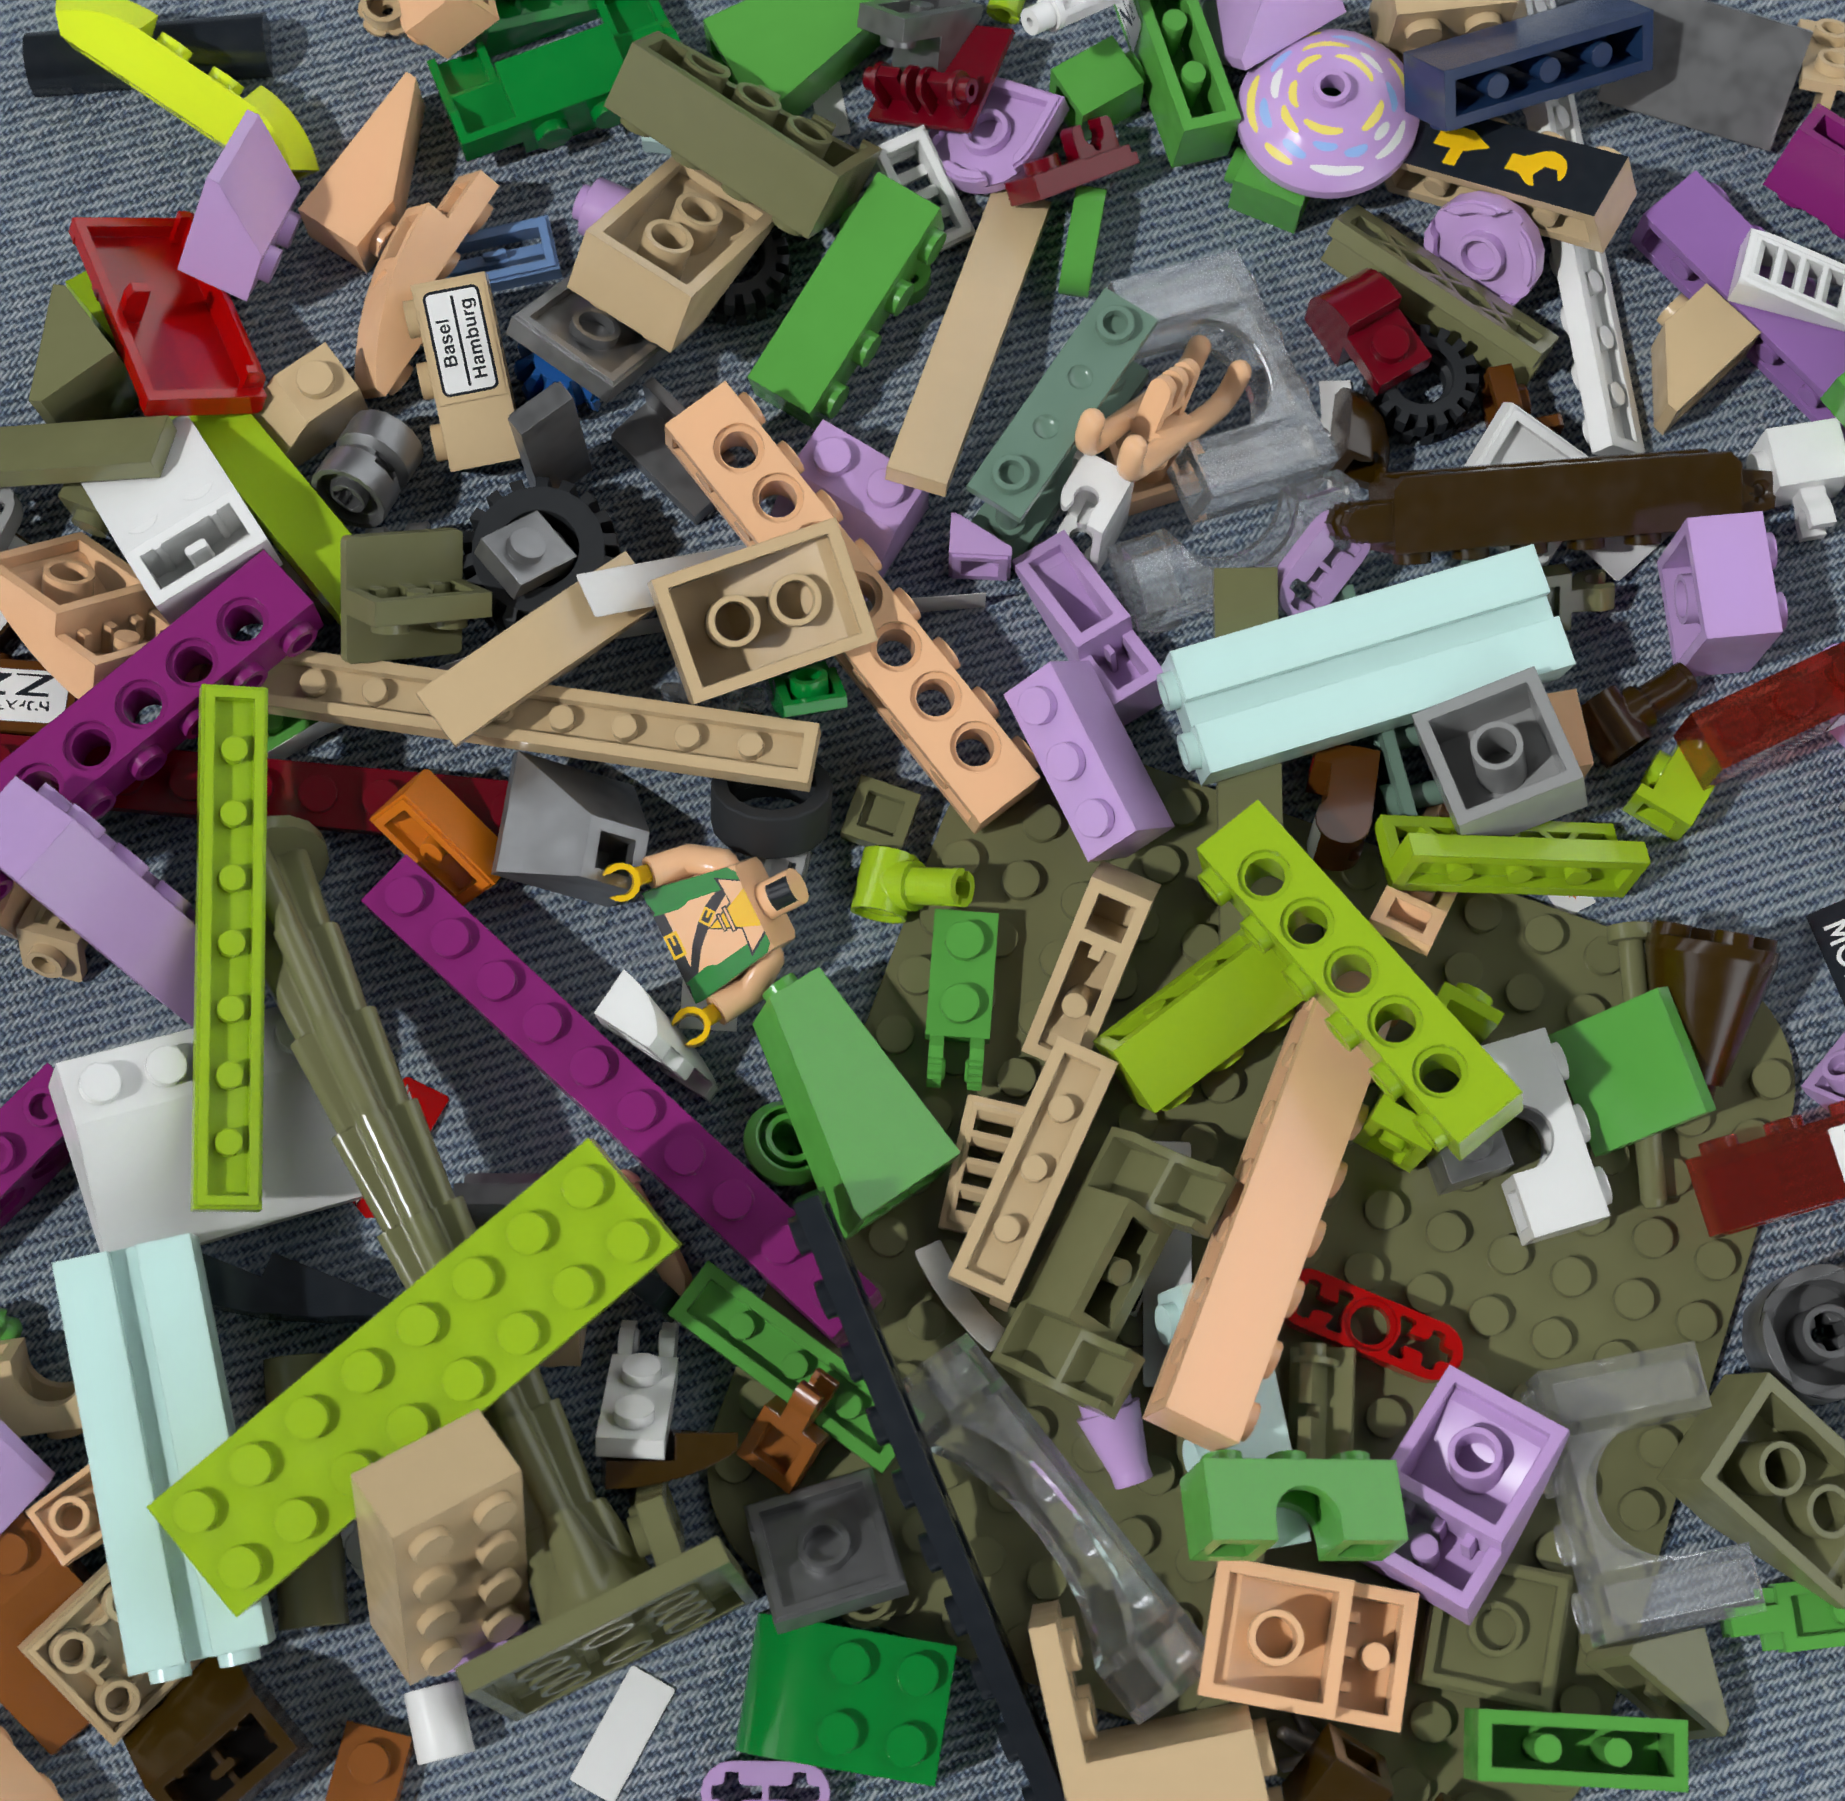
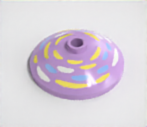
(1323, 141)

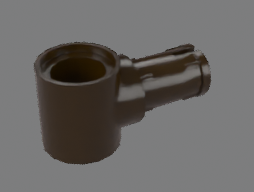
(1623, 720)

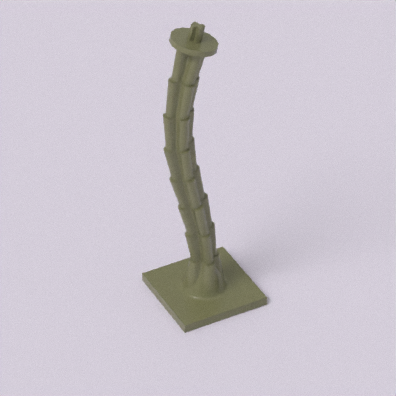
(588, 1583)

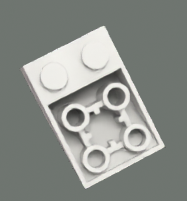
(183, 527)

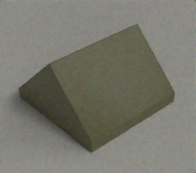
(77, 368)

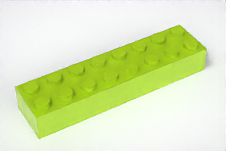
(414, 1367)

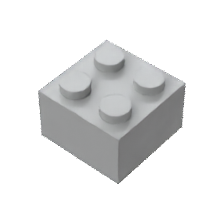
(1501, 757)

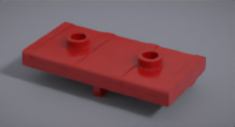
(168, 327)

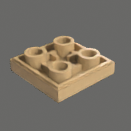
(85, 1660)

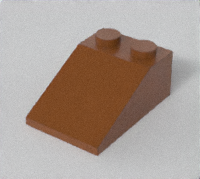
(30, 1591)

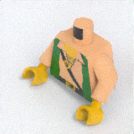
(719, 924)

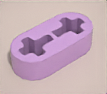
(1319, 565)
(764, 1774)

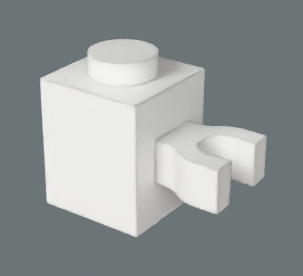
(1806, 471)

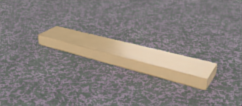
(967, 345)

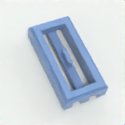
(516, 275)

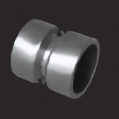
(368, 468)

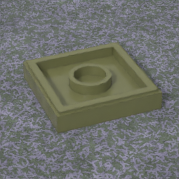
(1508, 1648)

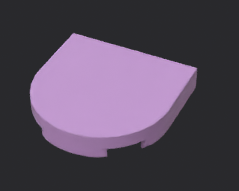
(1010, 131)

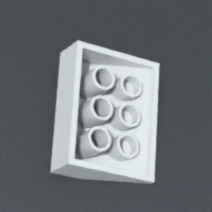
(132, 1141)

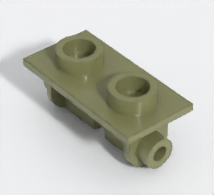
(1321, 1399)

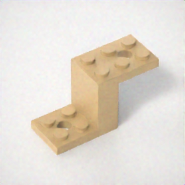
(1172, 1758)

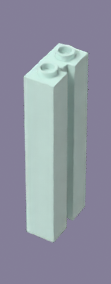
(1360, 664)
(149, 1413)

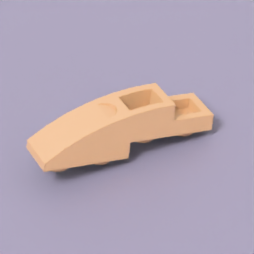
(416, 253)

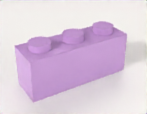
(1088, 760)

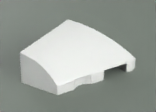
(641, 1022)

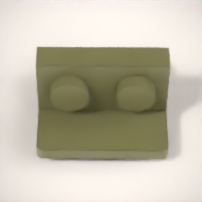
(406, 595)

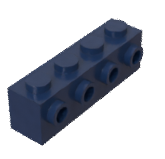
(1527, 62)

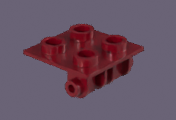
(935, 98)

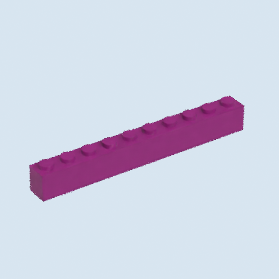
(603, 1084)

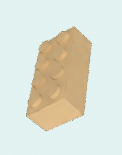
(443, 1546)

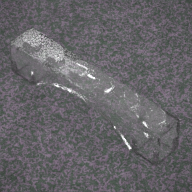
(1135, 1626)

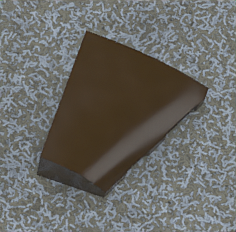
(685, 1454)

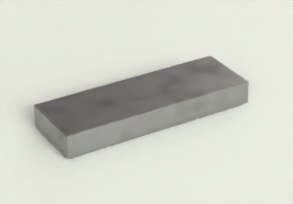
(550, 437)

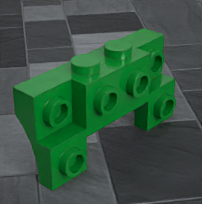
(546, 91)

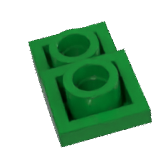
(806, 691)

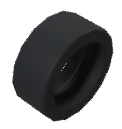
(776, 831)

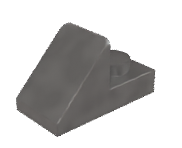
(921, 29)

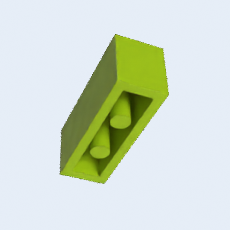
(1198, 1023)

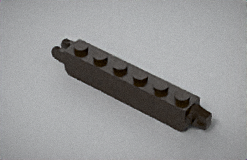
(1547, 502)

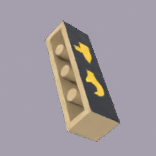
(1562, 185)

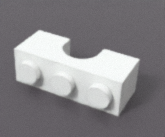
(1564, 1187)

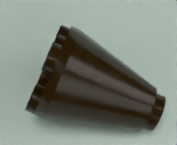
(1715, 985)

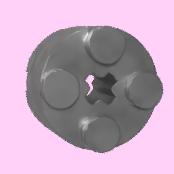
(1779, 1336)

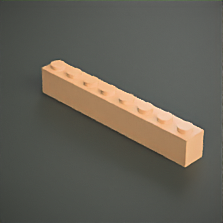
(1265, 1234)

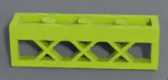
(1539, 861)

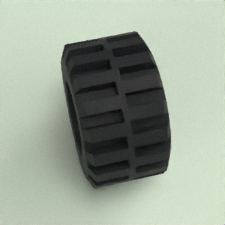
(573, 516)

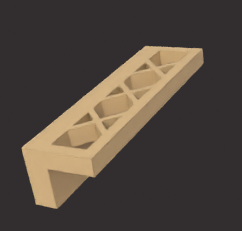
(1033, 1172)

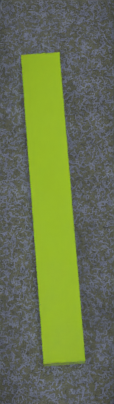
(266, 481)
(229, 950)

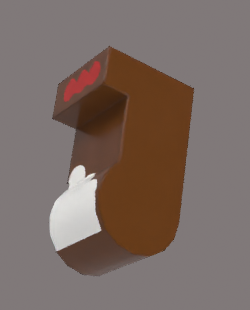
(1347, 784)

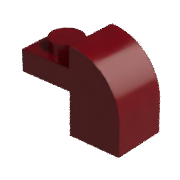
(1364, 324)

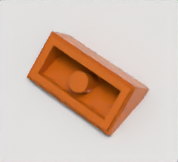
(440, 836)

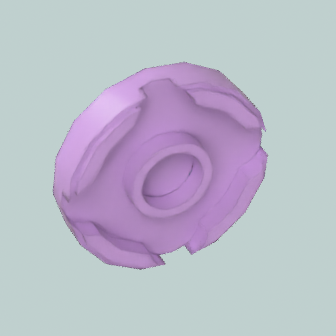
(1489, 243)

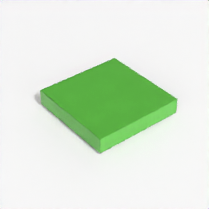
(1633, 1071)

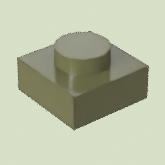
(880, 814)

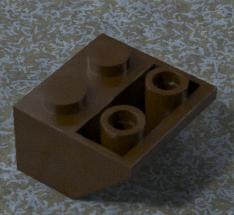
(215, 1738)

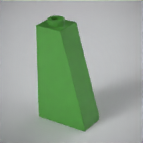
(789, 45)
(848, 1102)

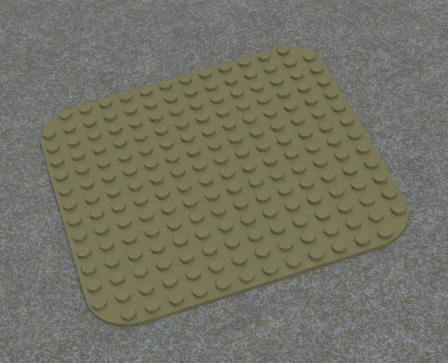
(1456, 1256)

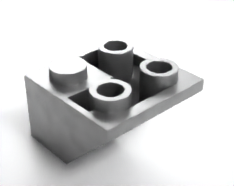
(566, 829)

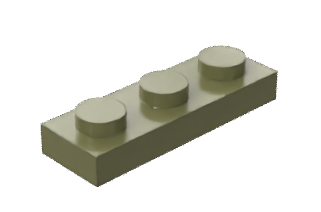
(656, 1523)

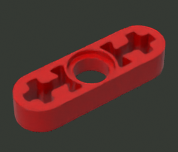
(1421, 1328)

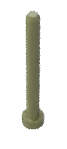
(1650, 1160)

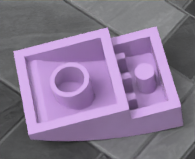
(1467, 1490)

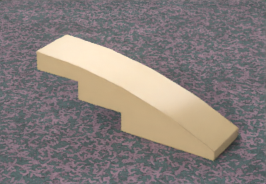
(523, 660)

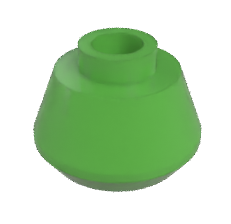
(774, 1147)

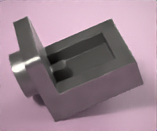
(526, 555)

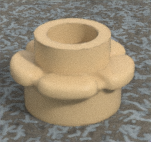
(376, 22)

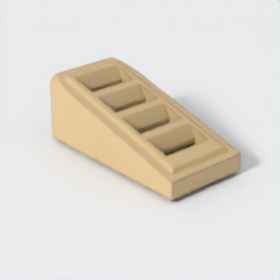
(985, 1110)

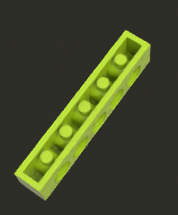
(1260, 847)

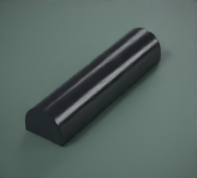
(231, 43)

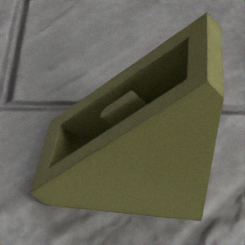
(1667, 1679)

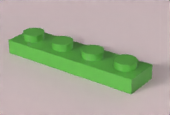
(777, 1356)

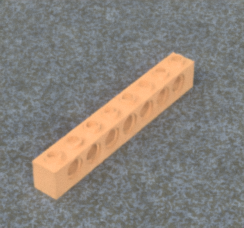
(975, 792)

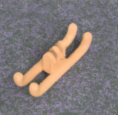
(1160, 415)

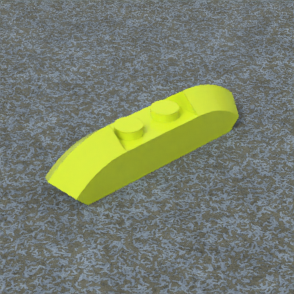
(121, 42)

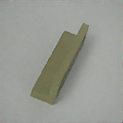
(1439, 294)

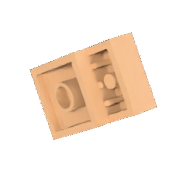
(76, 608)
(1308, 1644)

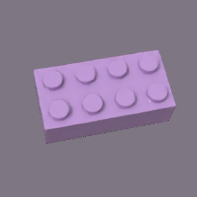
(100, 891)

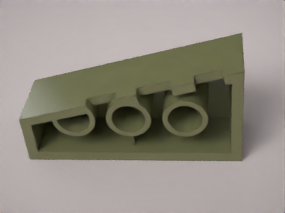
(739, 135)

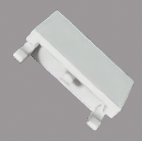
(1096, 504)

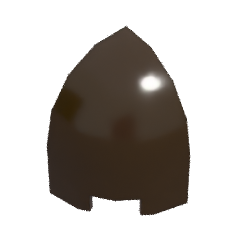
(1359, 437)

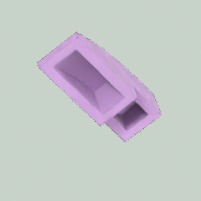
(1090, 623)

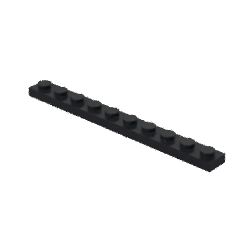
(922, 1486)

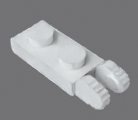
(639, 1396)

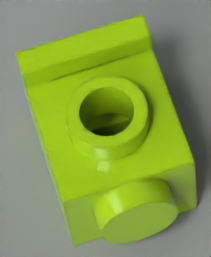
(1668, 795)

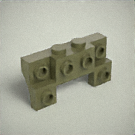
(1100, 1264)

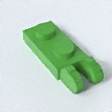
(961, 990)

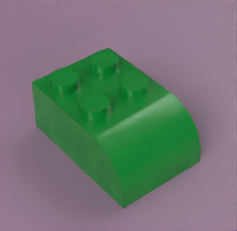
(846, 1700)

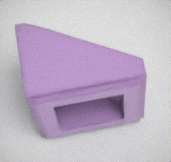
(977, 552)

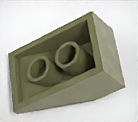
(1768, 1477)

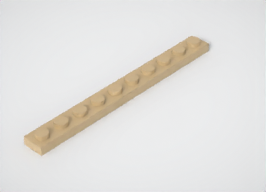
(554, 721)

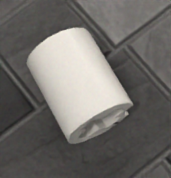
(439, 1722)

